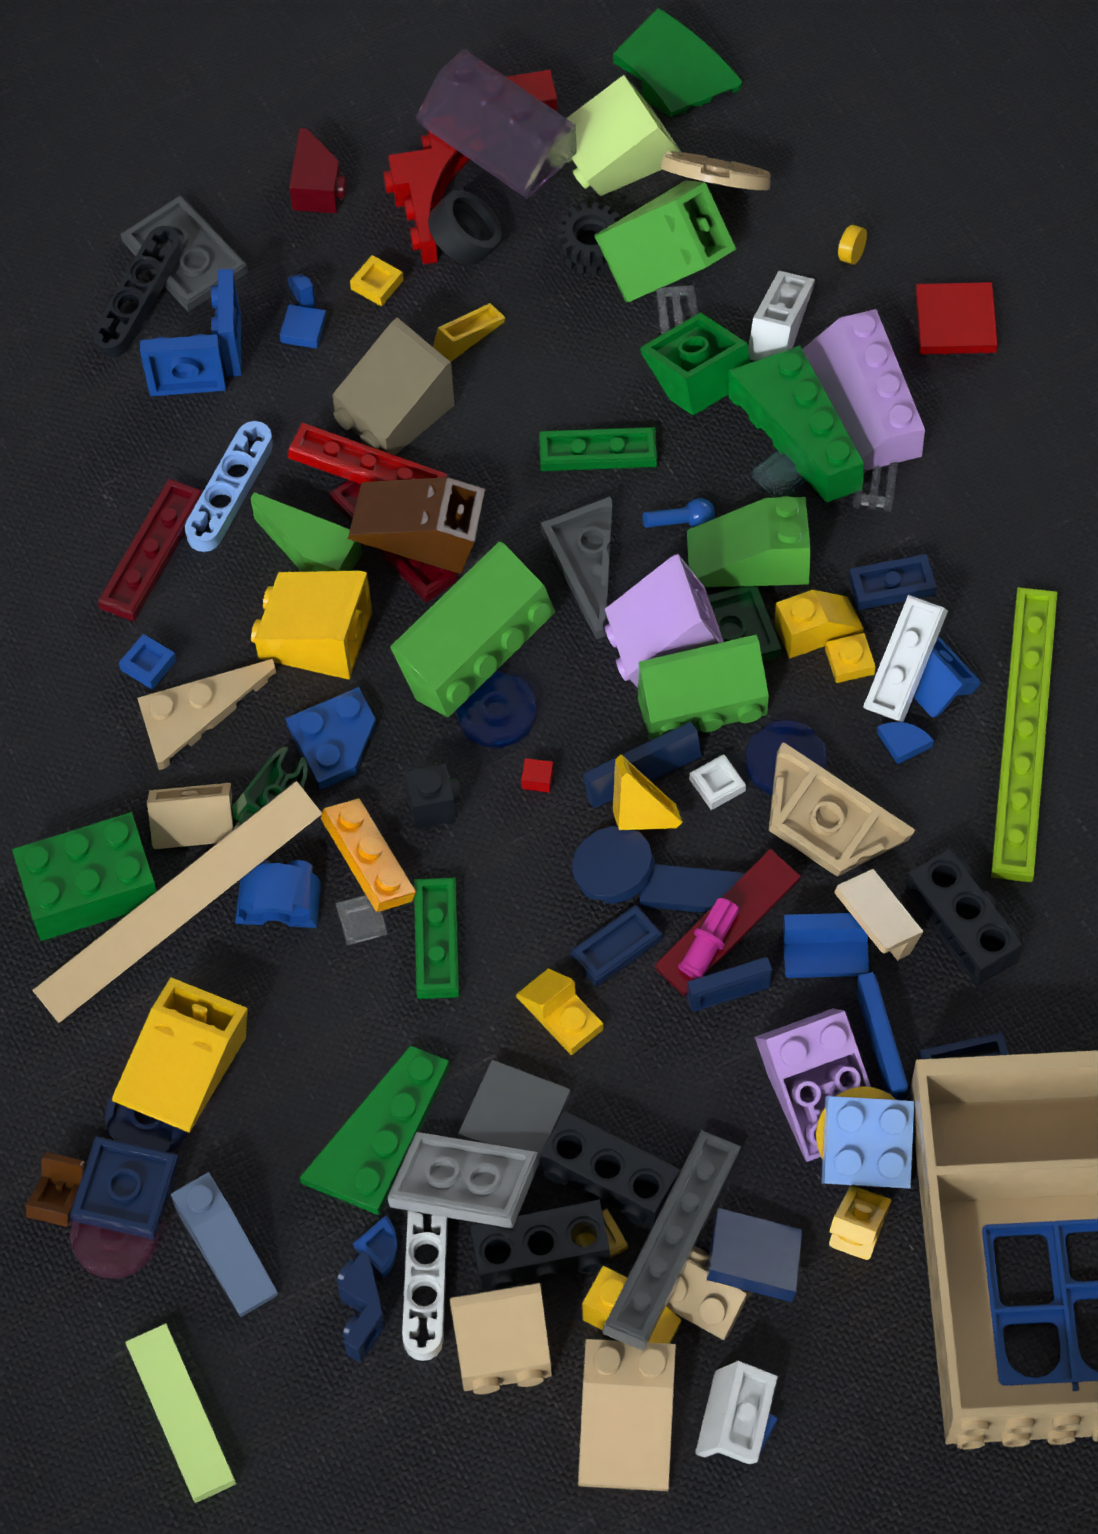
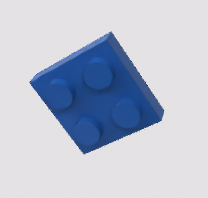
(227, 321)
(183, 365)

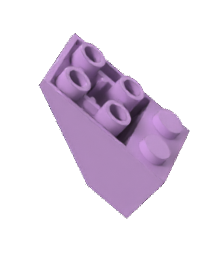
(806, 1065)

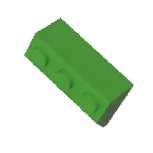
(703, 687)

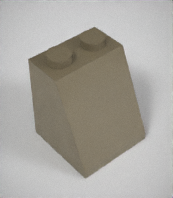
(395, 390)

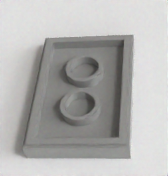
(464, 1179)

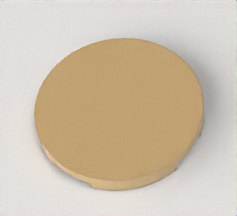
(716, 170)

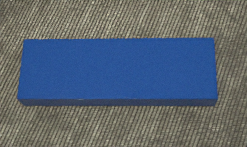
(881, 1036)

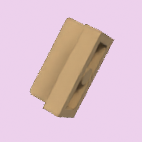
(190, 815)
(880, 914)

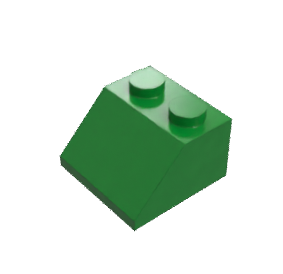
(695, 362)

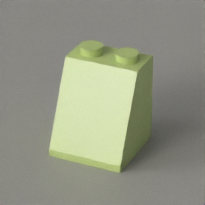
(618, 139)

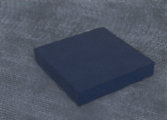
(124, 1187)
(754, 1255)

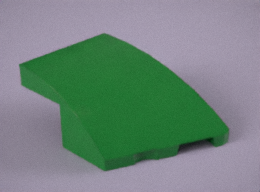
(674, 65)

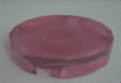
(109, 1251)

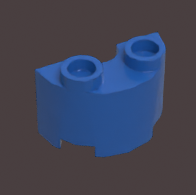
(279, 894)

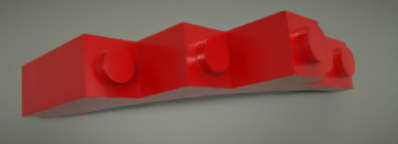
(424, 175)

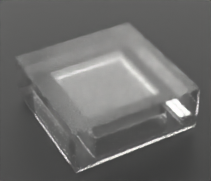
(360, 920)

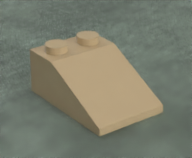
(501, 1338)
(626, 1415)

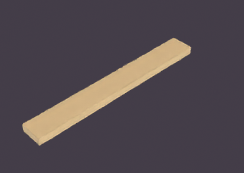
(177, 902)

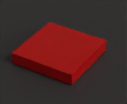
(956, 318)

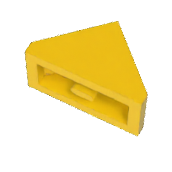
(639, 802)

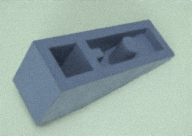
(223, 1244)

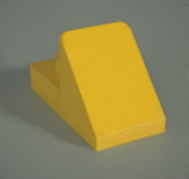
(560, 1010)
(859, 1222)

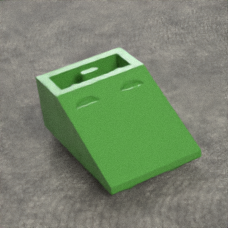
(665, 240)

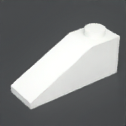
(779, 315)

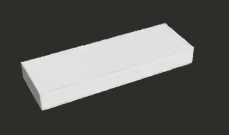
(905, 658)

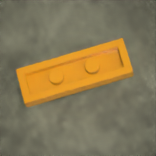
(368, 855)

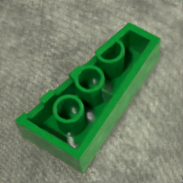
(795, 412)

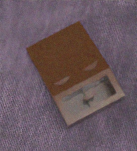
(419, 519)

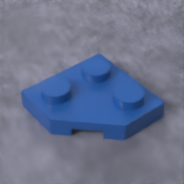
(333, 736)

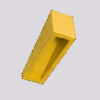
(464, 332)

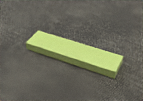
(180, 1413)

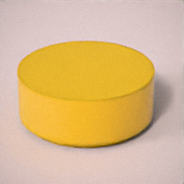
(852, 244)

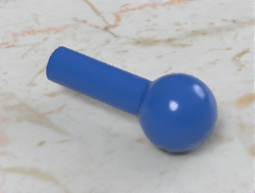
(695, 513)

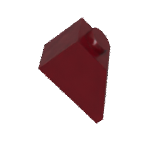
(315, 177)

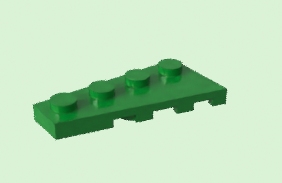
(373, 1143)

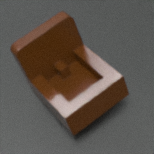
(55, 1189)

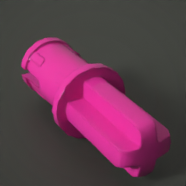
(709, 938)

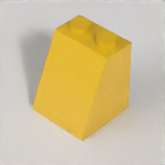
(314, 621)

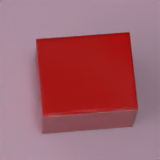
(537, 775)

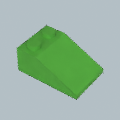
(753, 545)

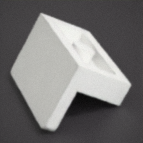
(737, 1412)

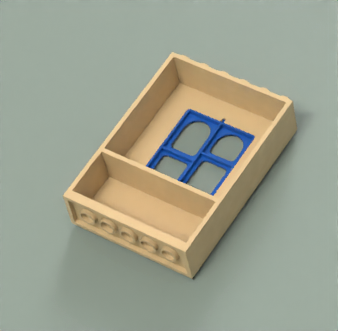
(1006, 1154)

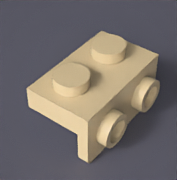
(706, 1302)

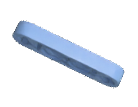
(227, 485)

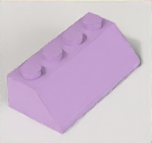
(867, 389)

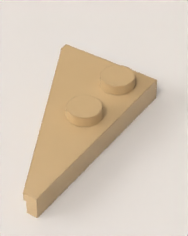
(186, 711)

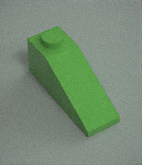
(305, 538)

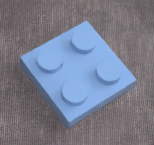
(867, 1142)

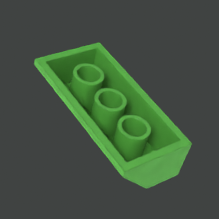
(472, 630)

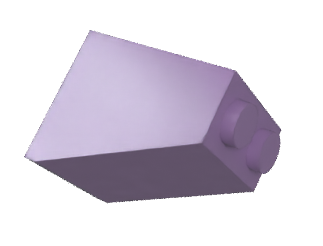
(661, 617)

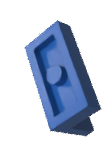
(944, 680)
(824, 946)

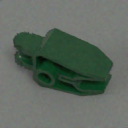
(268, 785)

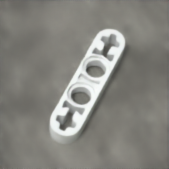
(424, 1275)

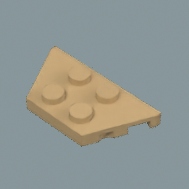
(828, 816)

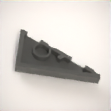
(582, 550)

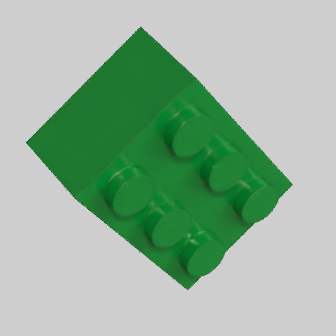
(84, 876)

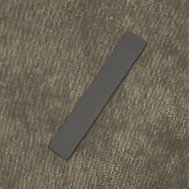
(671, 1241)

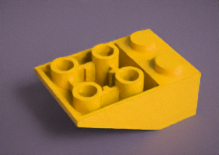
(181, 1054)

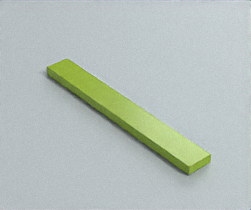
(1024, 735)

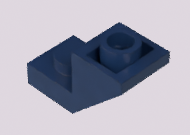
(359, 1291)

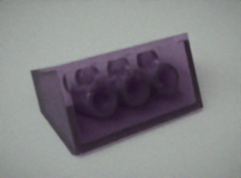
(497, 124)

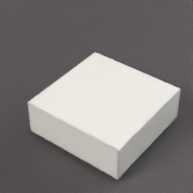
(717, 782)

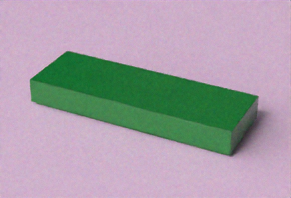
(597, 449)
(436, 938)

